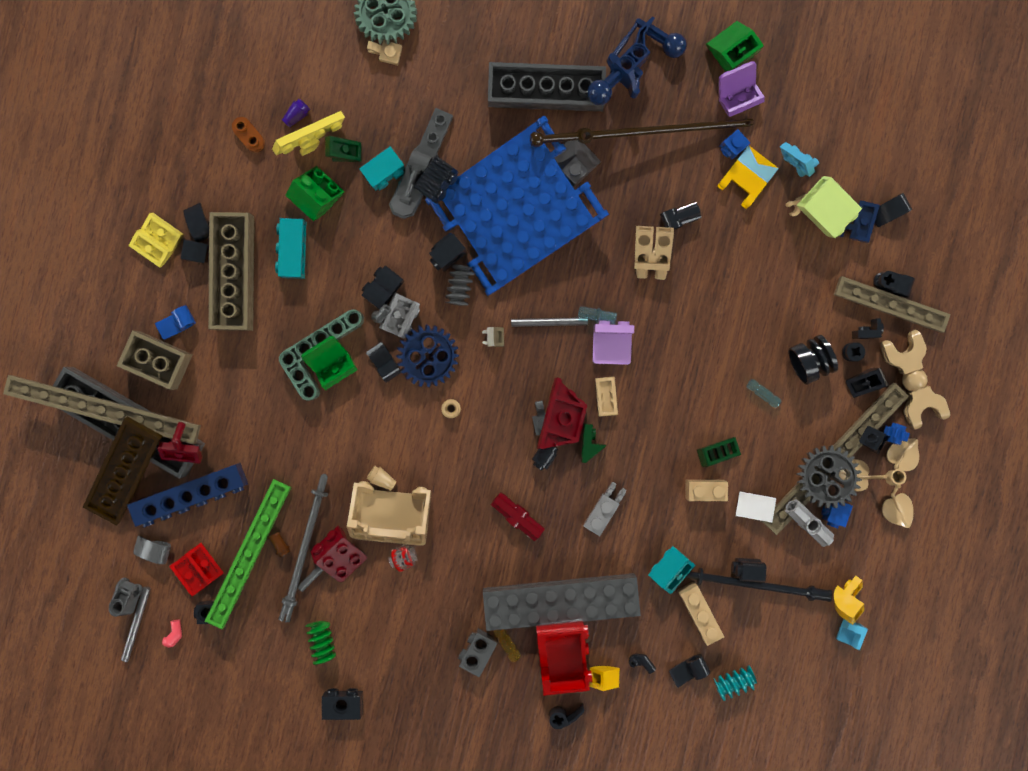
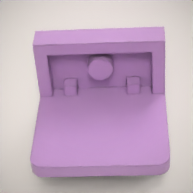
(612, 343)

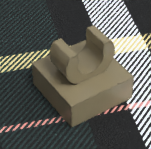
(495, 336)

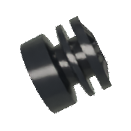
(813, 359)

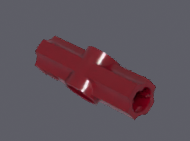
(517, 516)

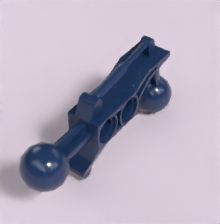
(673, 46)

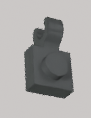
(539, 418)

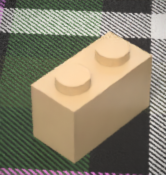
(706, 490)

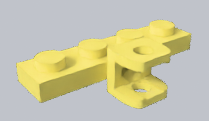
(308, 136)

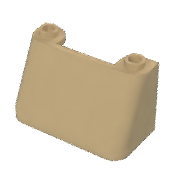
(389, 515)

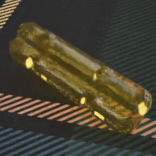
(507, 645)

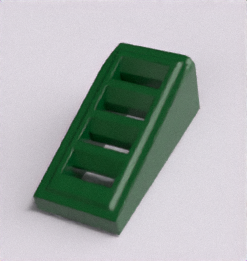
(708, 459)

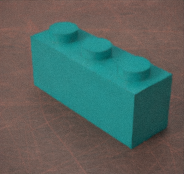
(291, 248)

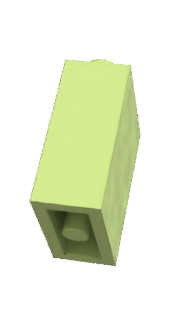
(829, 207)

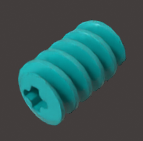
(735, 683)

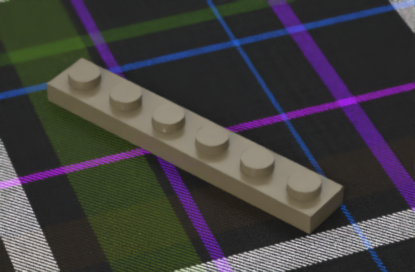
(892, 304)

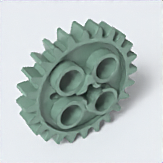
(391, 28)

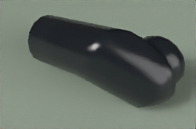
(641, 660)

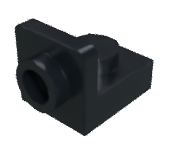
(870, 332)
(873, 439)

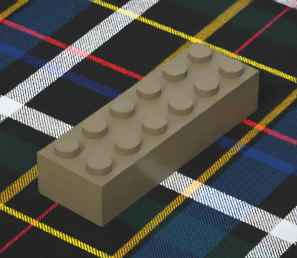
(231, 271)

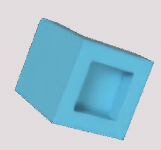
(852, 634)

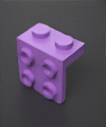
(739, 89)

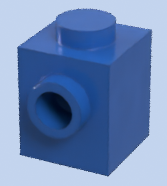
(837, 516)

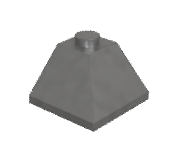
(577, 161)

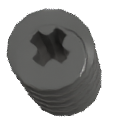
(459, 285)

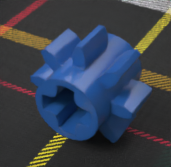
(896, 433)

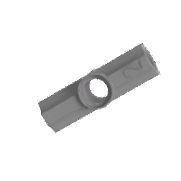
(803, 517)

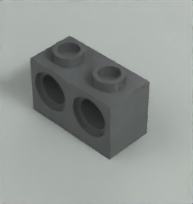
(481, 653)

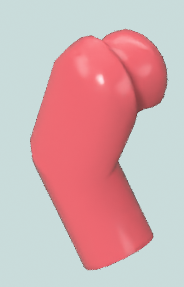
(176, 634)

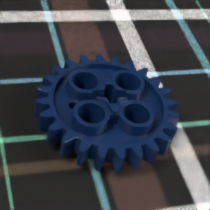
(439, 367)

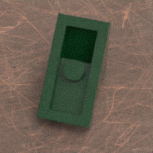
(342, 149)
(589, 449)

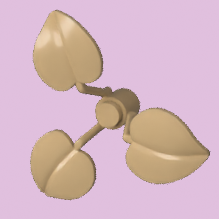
(906, 458)

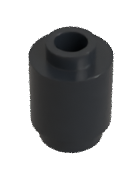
(544, 457)

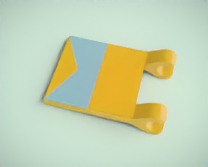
(750, 173)

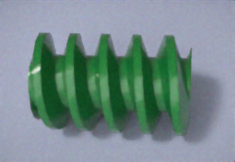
(321, 641)

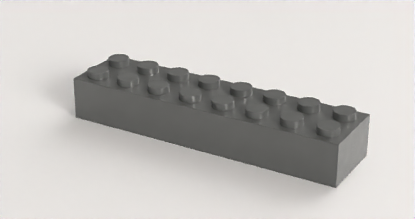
(77, 381)
(561, 601)

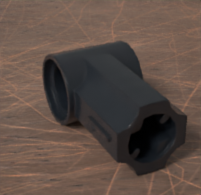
(676, 218)

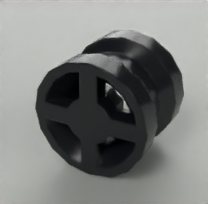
(849, 352)

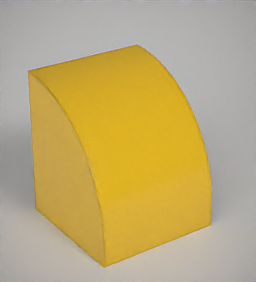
(604, 677)

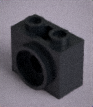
(447, 252)

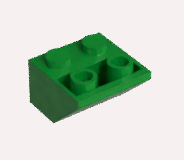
(735, 46)
(314, 193)

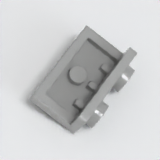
(401, 316)

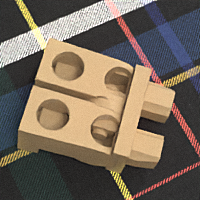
(653, 258)

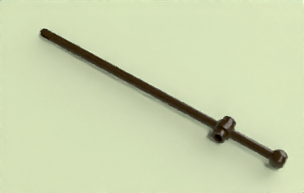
(538, 139)

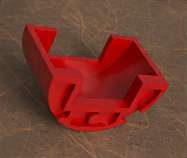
(564, 657)

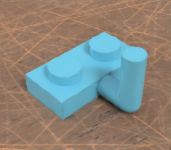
(803, 163)

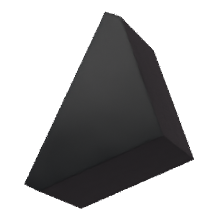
(866, 382)

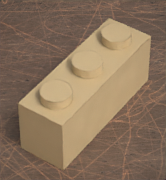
(700, 613)

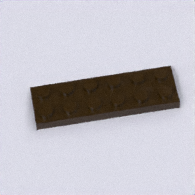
(122, 470)

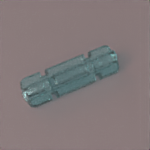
(763, 393)

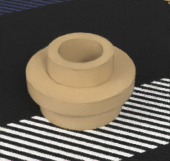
(446, 413)

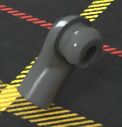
(379, 316)

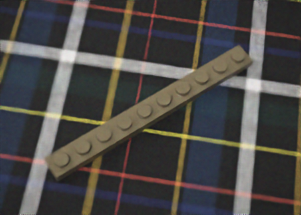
(96, 407)
(873, 417)

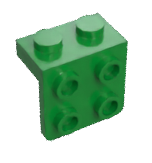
(329, 362)

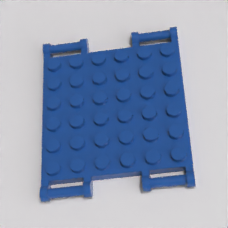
(517, 207)

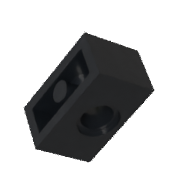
(333, 711)

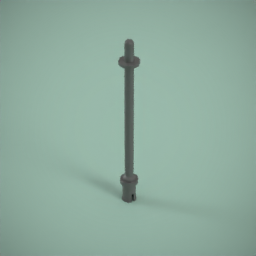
(290, 601)

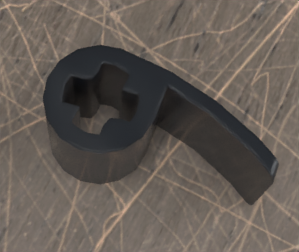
(892, 209)
(197, 222)
(384, 362)
(691, 668)
(565, 720)

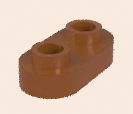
(247, 134)

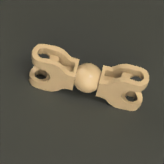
(914, 379)

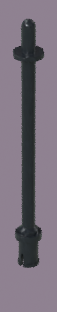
(810, 592)

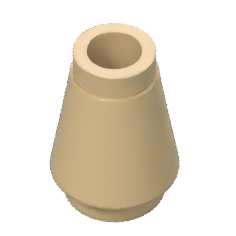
(381, 478)

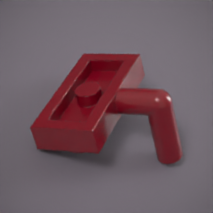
(179, 452)

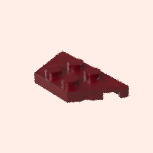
(562, 418)

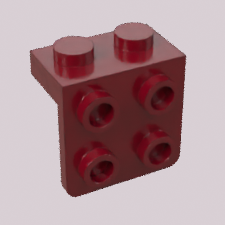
(337, 555)

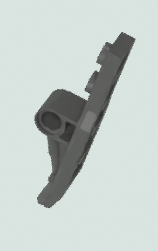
(406, 197)

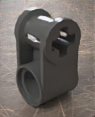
(125, 598)

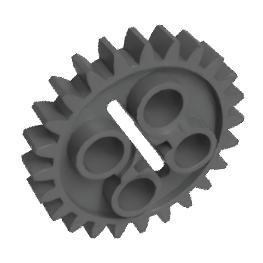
(837, 462)

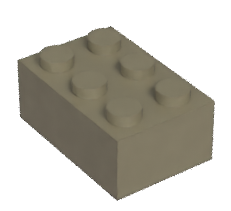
(154, 360)

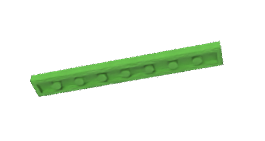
(248, 554)

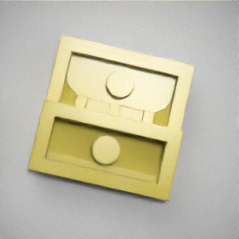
(156, 240)

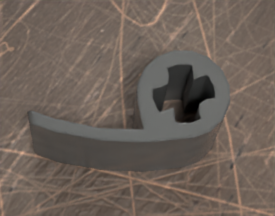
(152, 551)

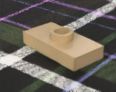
(606, 396)

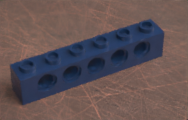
(141, 511)

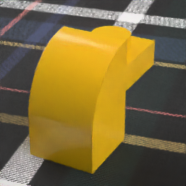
(845, 602)

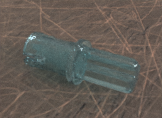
(597, 314)

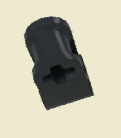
(896, 283)

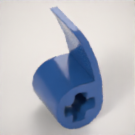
(179, 321)

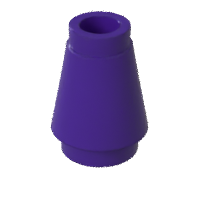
(295, 113)

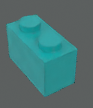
(383, 169)
(671, 570)

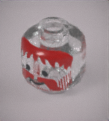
(403, 558)

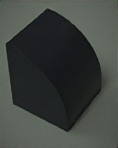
(194, 251)

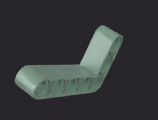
(312, 340)

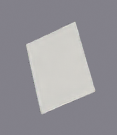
(756, 507)

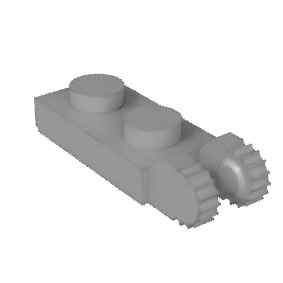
(603, 510)

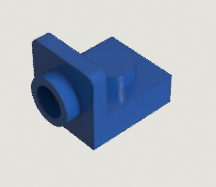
(734, 144)

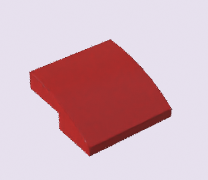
(196, 569)

